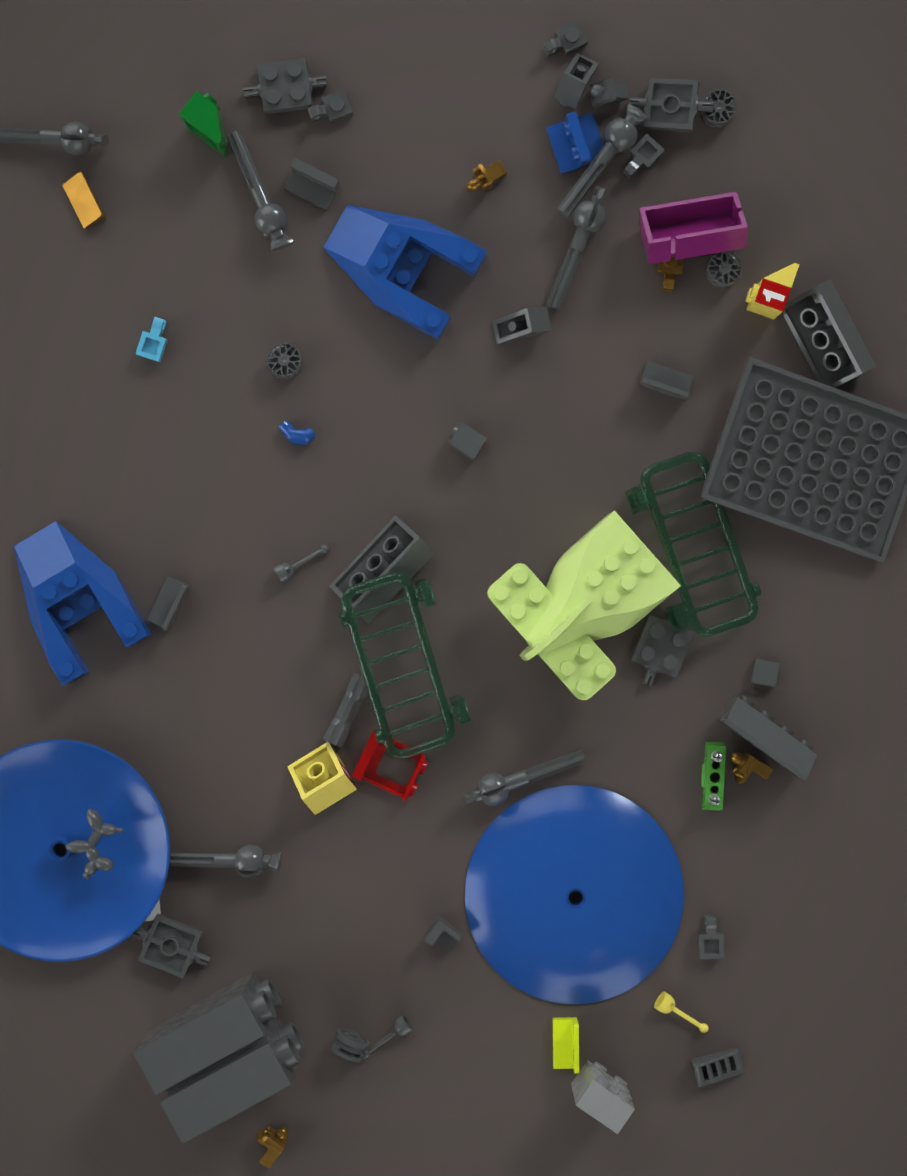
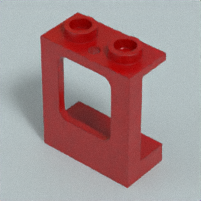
(370, 760)

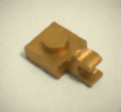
(670, 270)

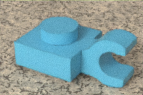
(152, 344)

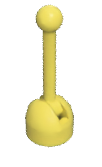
(665, 1004)

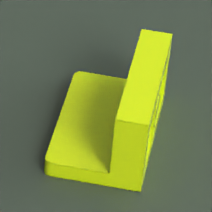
(566, 1043)

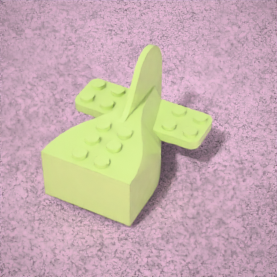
(592, 594)

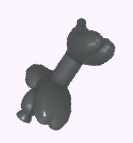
(81, 846)

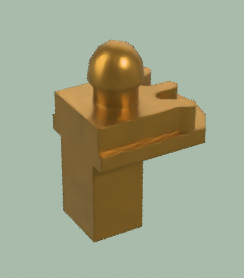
(486, 176)
(746, 764)
(274, 1142)

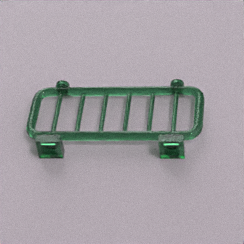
(677, 613)
(457, 709)

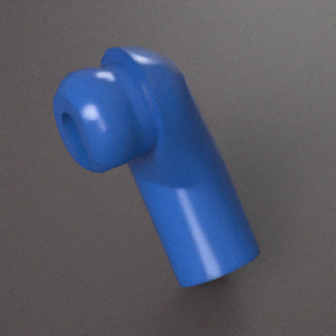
(297, 437)

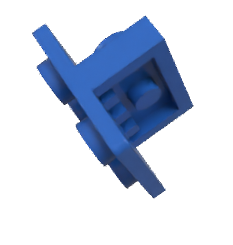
(575, 141)

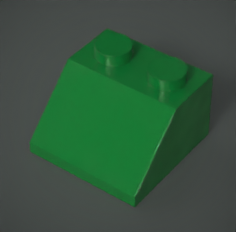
(204, 120)

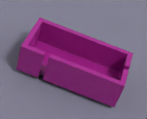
(693, 227)

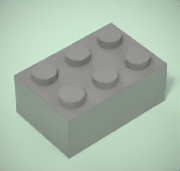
(602, 1096)

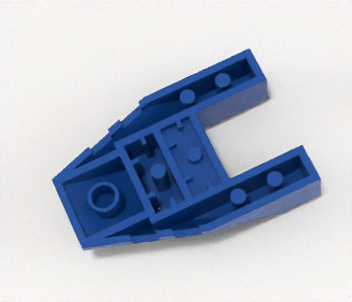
(387, 256)
(66, 585)

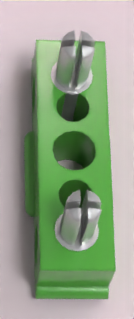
(713, 752)

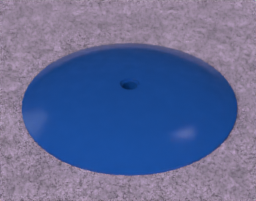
(564, 844)
(44, 898)

